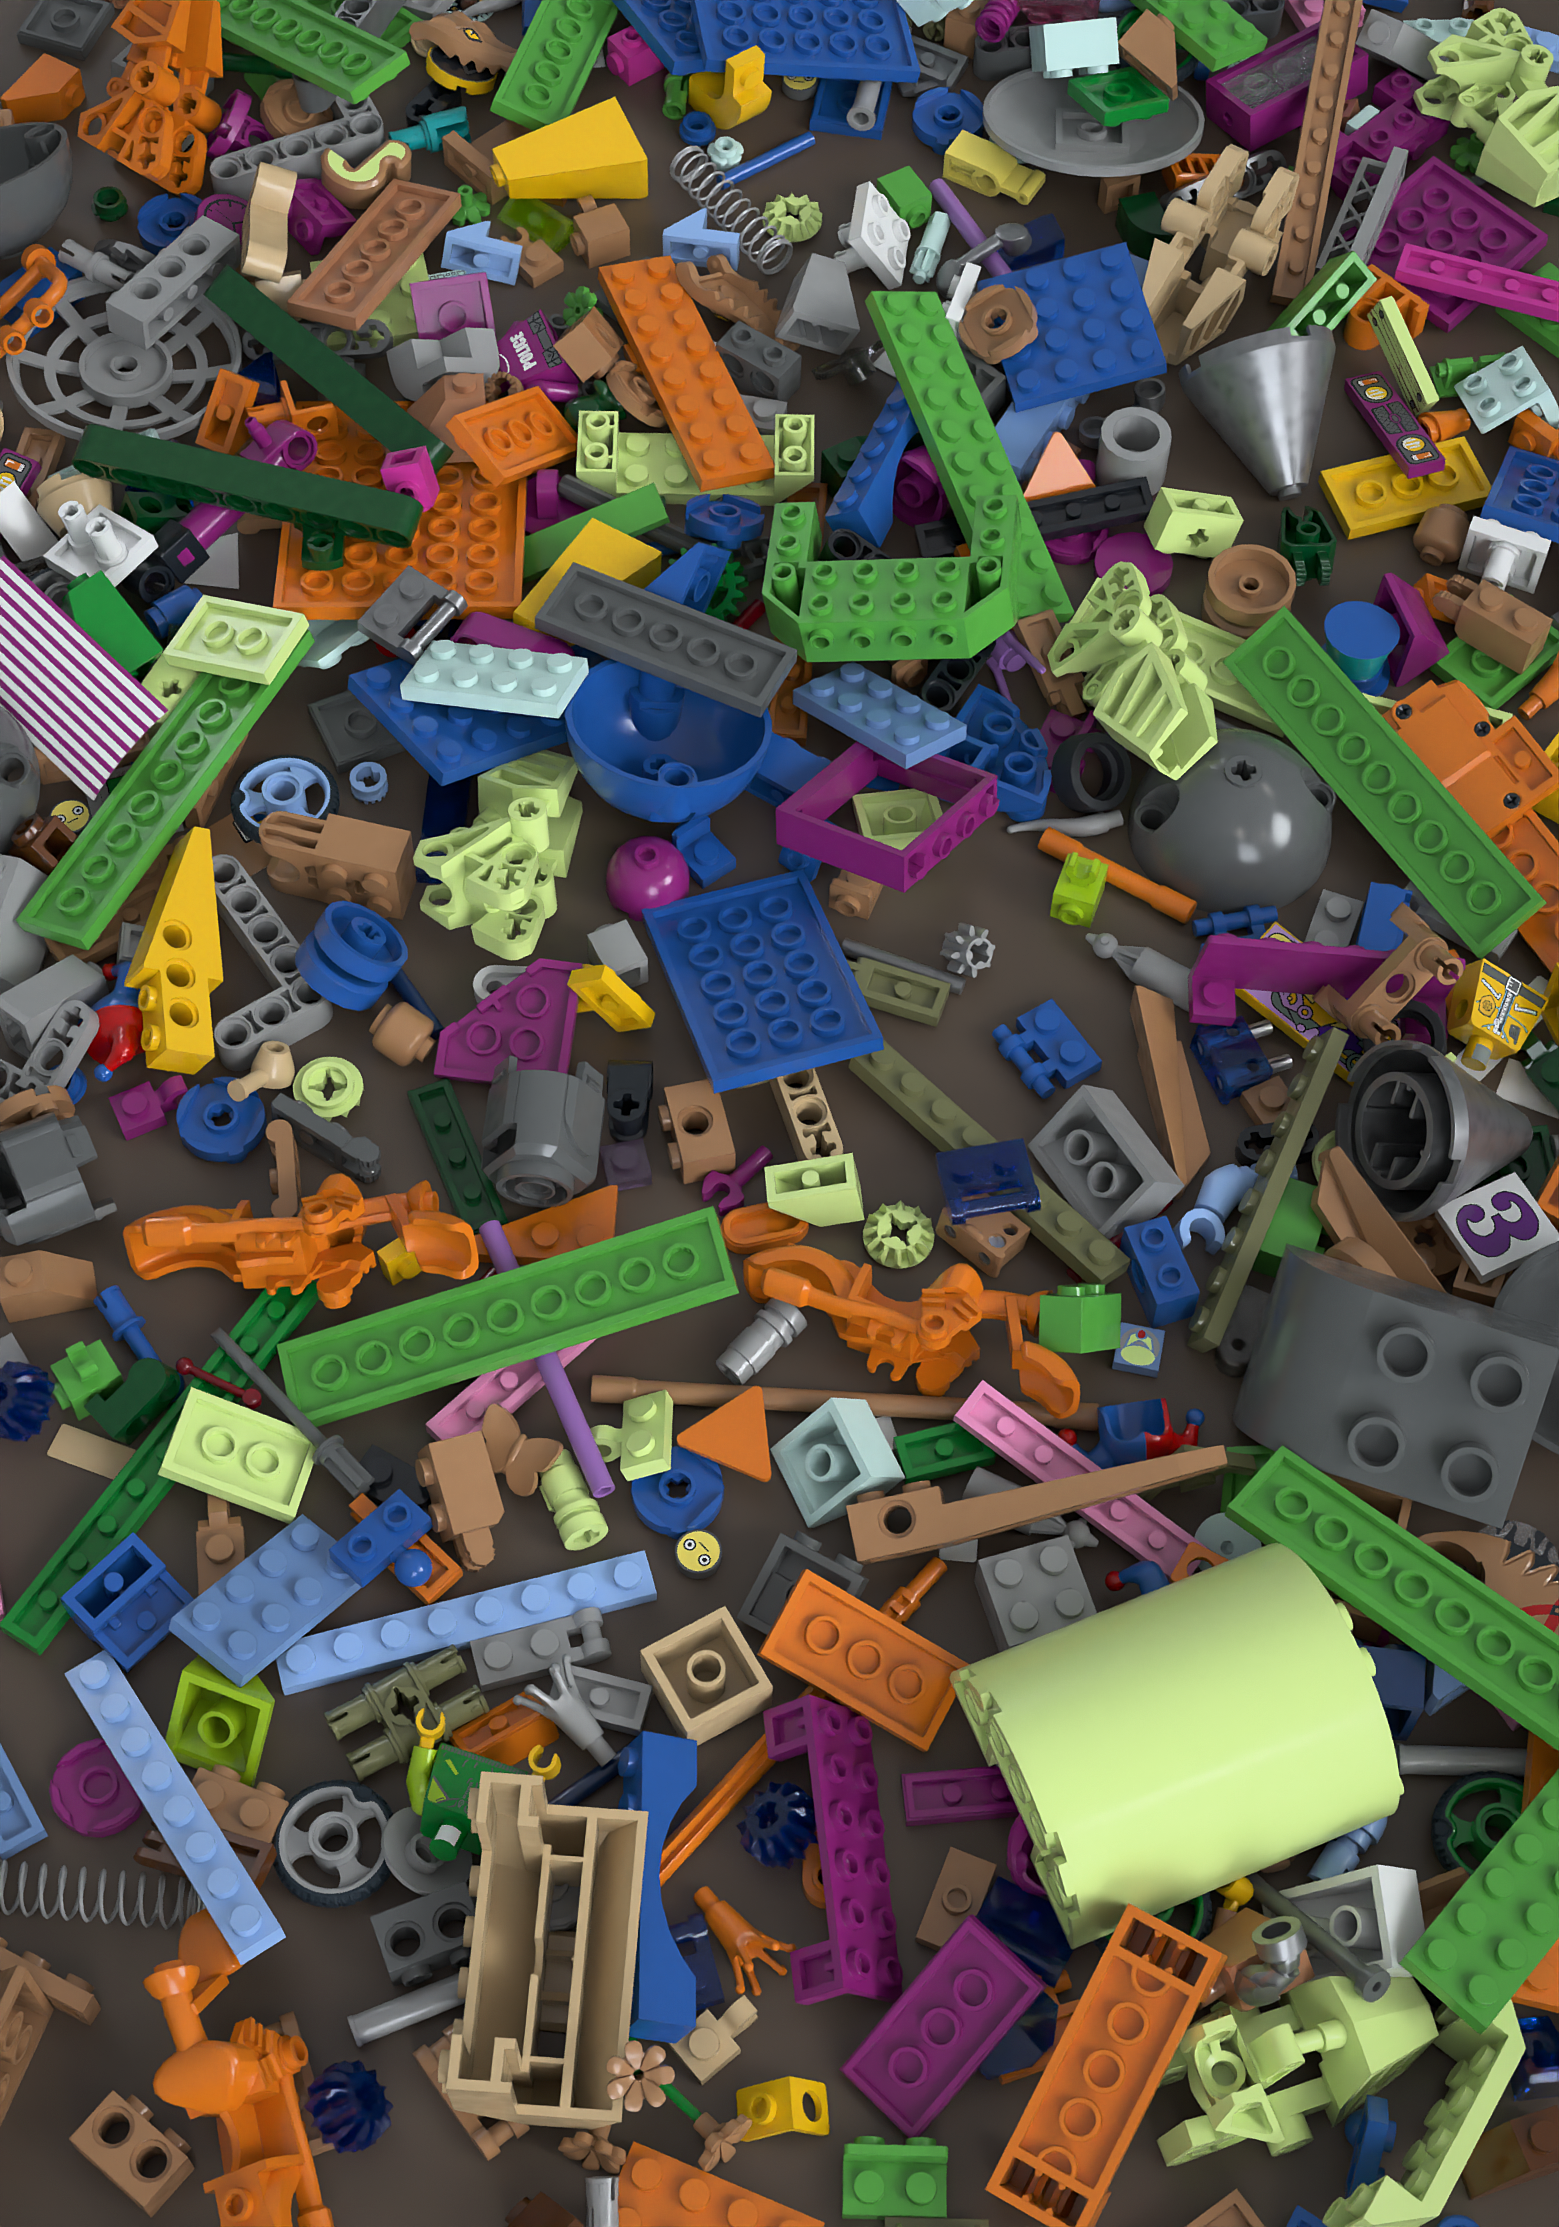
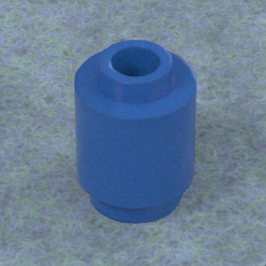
(171, 609)

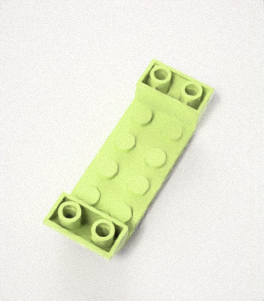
(630, 461)
(1452, 2123)

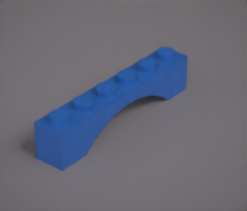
(866, 494)
(657, 1779)

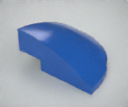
(1005, 747)

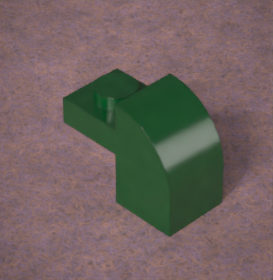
(1140, 223)

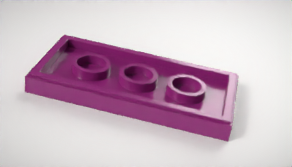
(943, 2027)

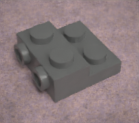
(784, 1568)

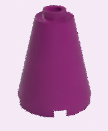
(918, 490)

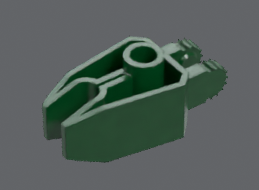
(1307, 545)

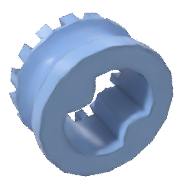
(372, 793)

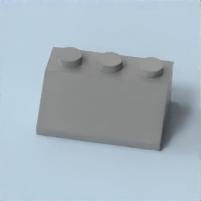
(20, 951)
(1104, 1162)

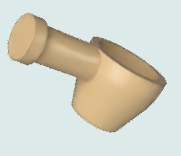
(270, 1069)

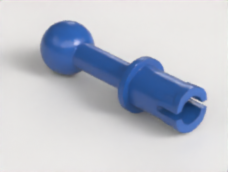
(128, 1326)

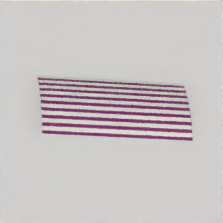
(66, 686)

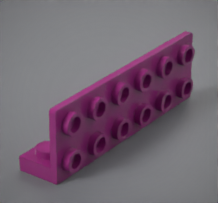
(1297, 969)
(850, 1833)

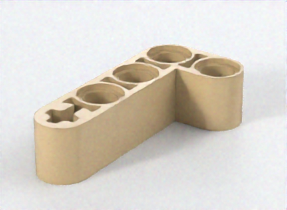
(266, 223)
(806, 1104)

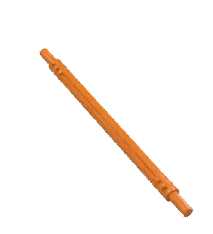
(756, 1761)

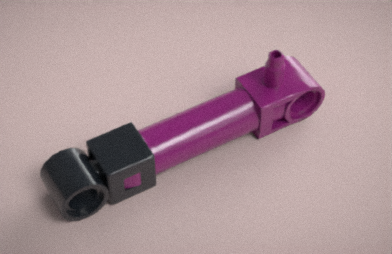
(185, 543)

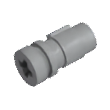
(761, 1340)

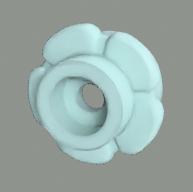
(725, 153)

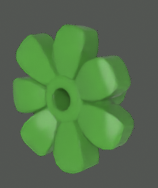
(1467, 153)
(472, 207)
(579, 304)

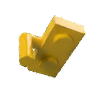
(610, 997)

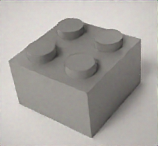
(1032, 1591)

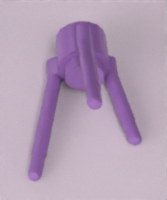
(1012, 656)

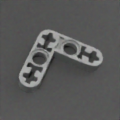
(34, 1072)

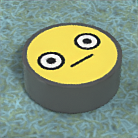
(799, 87)
(73, 814)
(698, 1554)

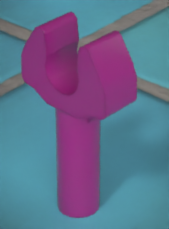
(735, 1181)

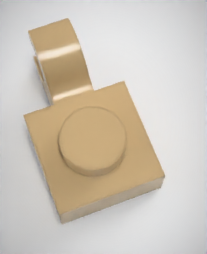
(711, 2043)

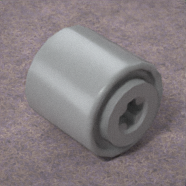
(1133, 446)

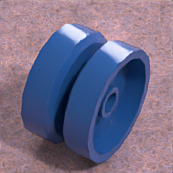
(351, 955)

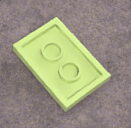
(236, 639)
(239, 1456)

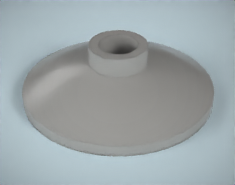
(411, 1860)

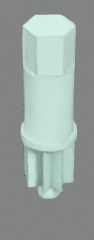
(928, 253)

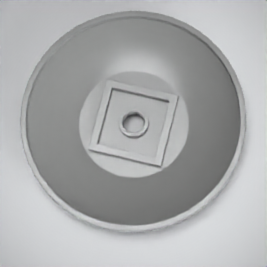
(1052, 131)

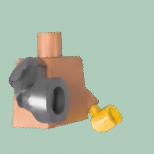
(1262, 1952)

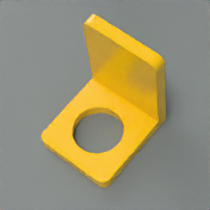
(778, 2107)

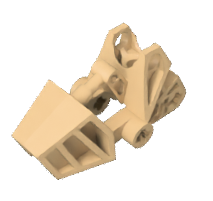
(1235, 241)

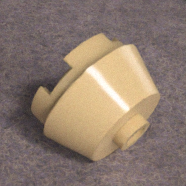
(78, 488)

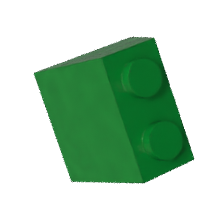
(111, 623)

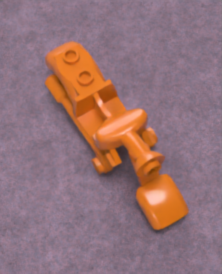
(299, 1249)
(916, 1331)
(241, 2085)

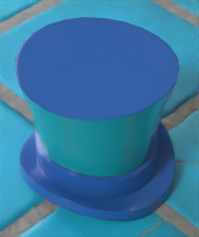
(1359, 641)

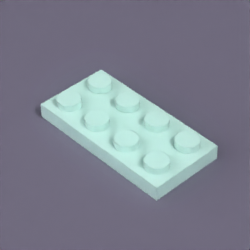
(495, 678)

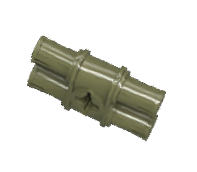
(412, 1688)

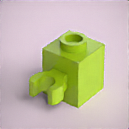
(1079, 890)

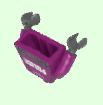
(530, 356)

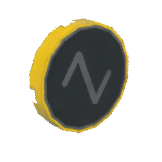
(452, 73)

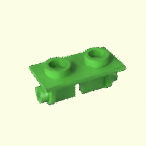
(1452, 371)

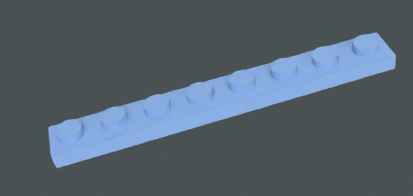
(432, 1628)
(175, 1808)

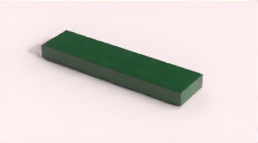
(455, 1154)

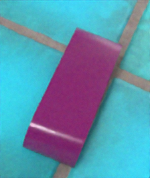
(499, 633)

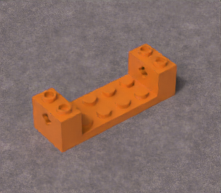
(1105, 2071)

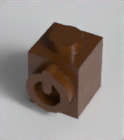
(42, 842)

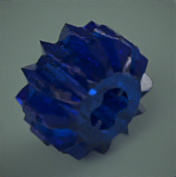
(23, 1400)
(779, 1825)
(349, 2106)

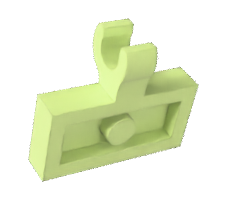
(644, 1436)

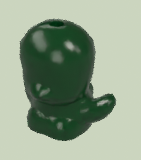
(600, 400)

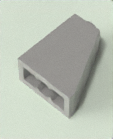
(1397, 45)
(819, 307)
(32, 1004)

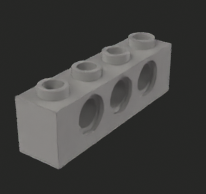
(172, 282)

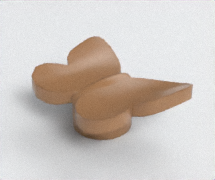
(514, 1452)

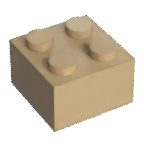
(706, 1677)

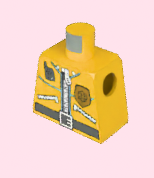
(1491, 1013)

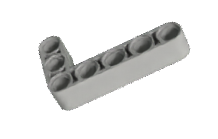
(351, 135)
(273, 958)

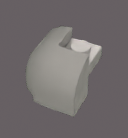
(422, 362)

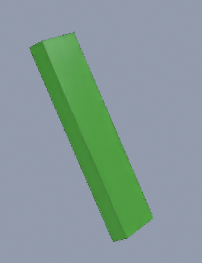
(630, 514)

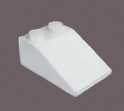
(1367, 1911)

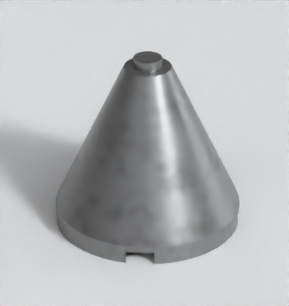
(1267, 401)
(1424, 1128)

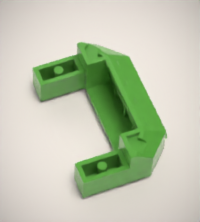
(892, 604)

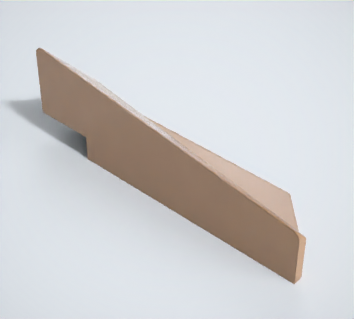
(1169, 1085)
(1351, 1209)

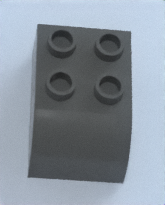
(1396, 1384)

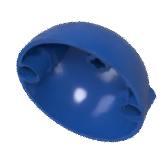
(662, 761)

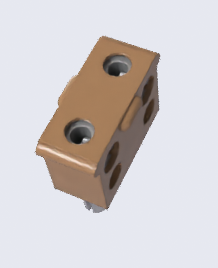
(987, 1239)

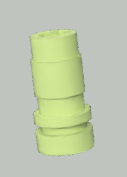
(568, 1496)

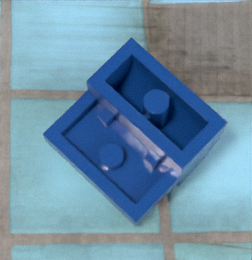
(126, 1602)

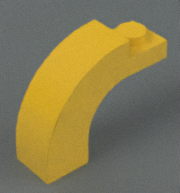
(734, 94)

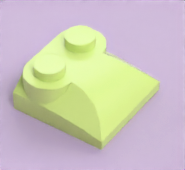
(895, 815)

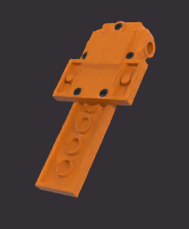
(1497, 781)

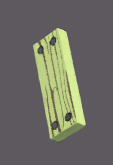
(1403, 356)

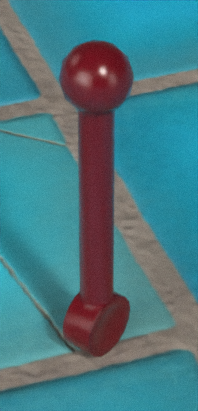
(251, 1397)

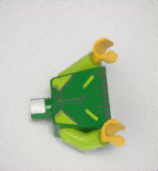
(441, 1785)

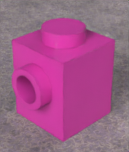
(631, 56)
(412, 475)

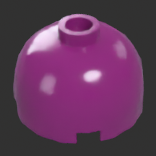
(646, 875)

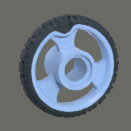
(282, 790)

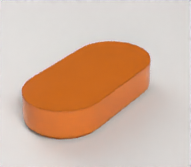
(760, 1228)

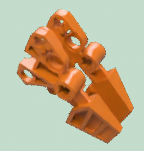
(137, 117)

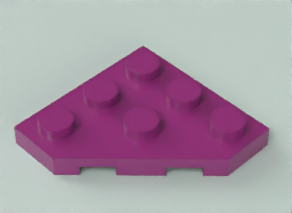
(524, 1019)

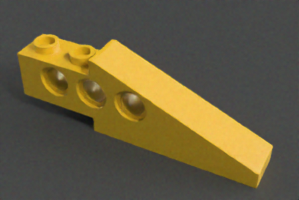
(180, 961)

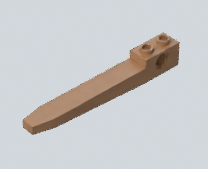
(949, 1524)

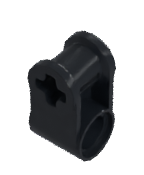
(629, 1098)

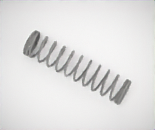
(696, 172)
(194, 1902)

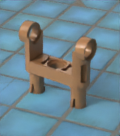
(1417, 958)

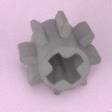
(967, 949)

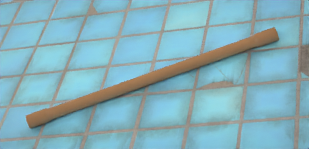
(622, 1388)

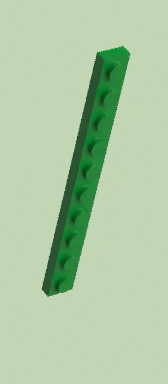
(137, 1487)

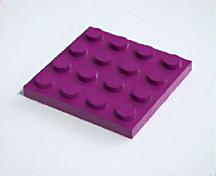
(1456, 217)

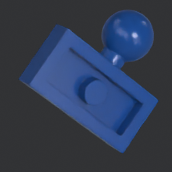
(385, 1539)
(1370, 2135)

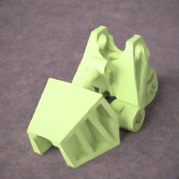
(1517, 135)
(1140, 693)
(520, 821)
(1242, 2053)

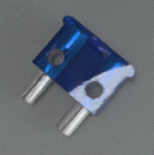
(1234, 1058)

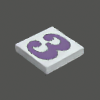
(1497, 1227)

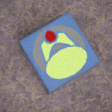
(1139, 1350)

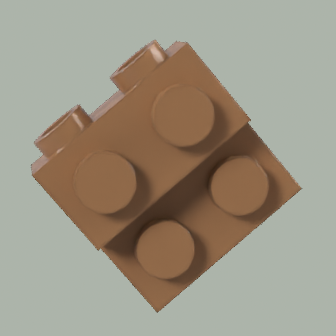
(239, 1806)

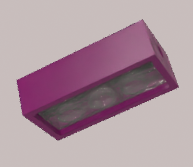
(1269, 90)

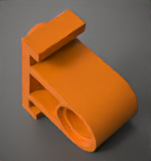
(1358, 329)

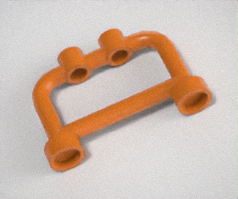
(38, 264)

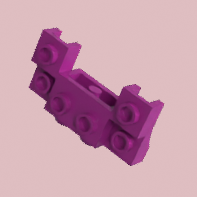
(1397, 126)

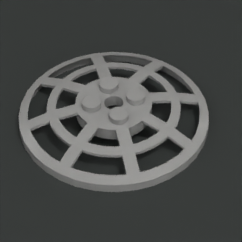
(107, 354)

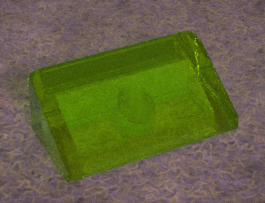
(539, 221)

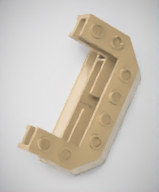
(541, 1979)

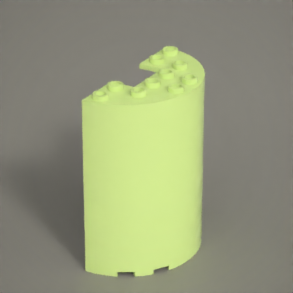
(1185, 1738)

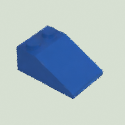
(692, 577)

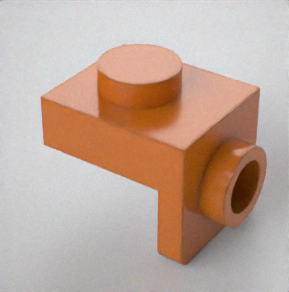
(1534, 435)

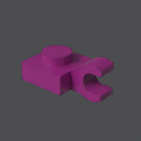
(143, 1109)

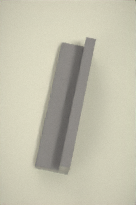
(1372, 221)

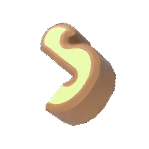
(363, 184)

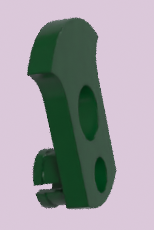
(320, 549)

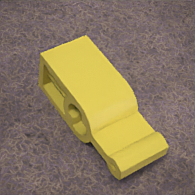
(990, 169)

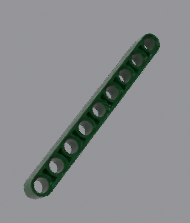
(322, 367)
(248, 486)

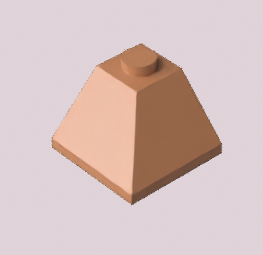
(445, 399)

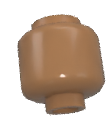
(1441, 534)
(402, 1034)

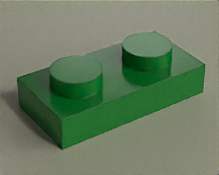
(940, 1453)

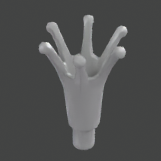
(569, 1712)

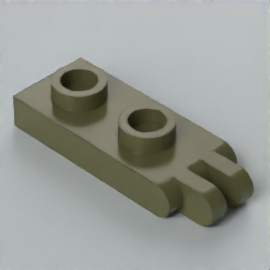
(900, 991)

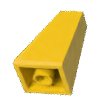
(575, 158)
(599, 549)

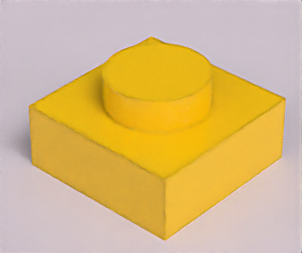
(397, 1262)

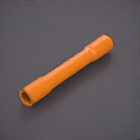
(1158, 896)

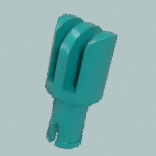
(433, 128)

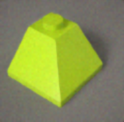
(219, 1721)

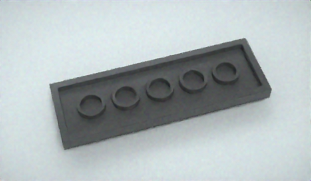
(666, 639)

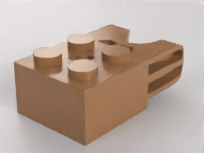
(340, 861)

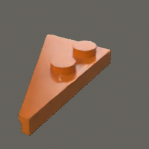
(560, 1228)

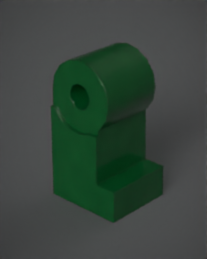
(153, 509)
(137, 1401)

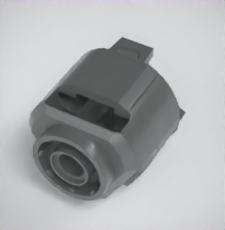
(542, 1133)
(42, 1180)

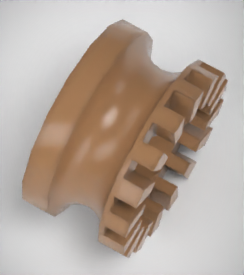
(493, 385)

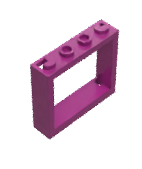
(802, 816)

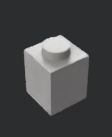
(619, 950)

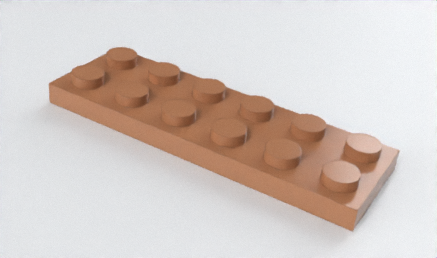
(374, 255)

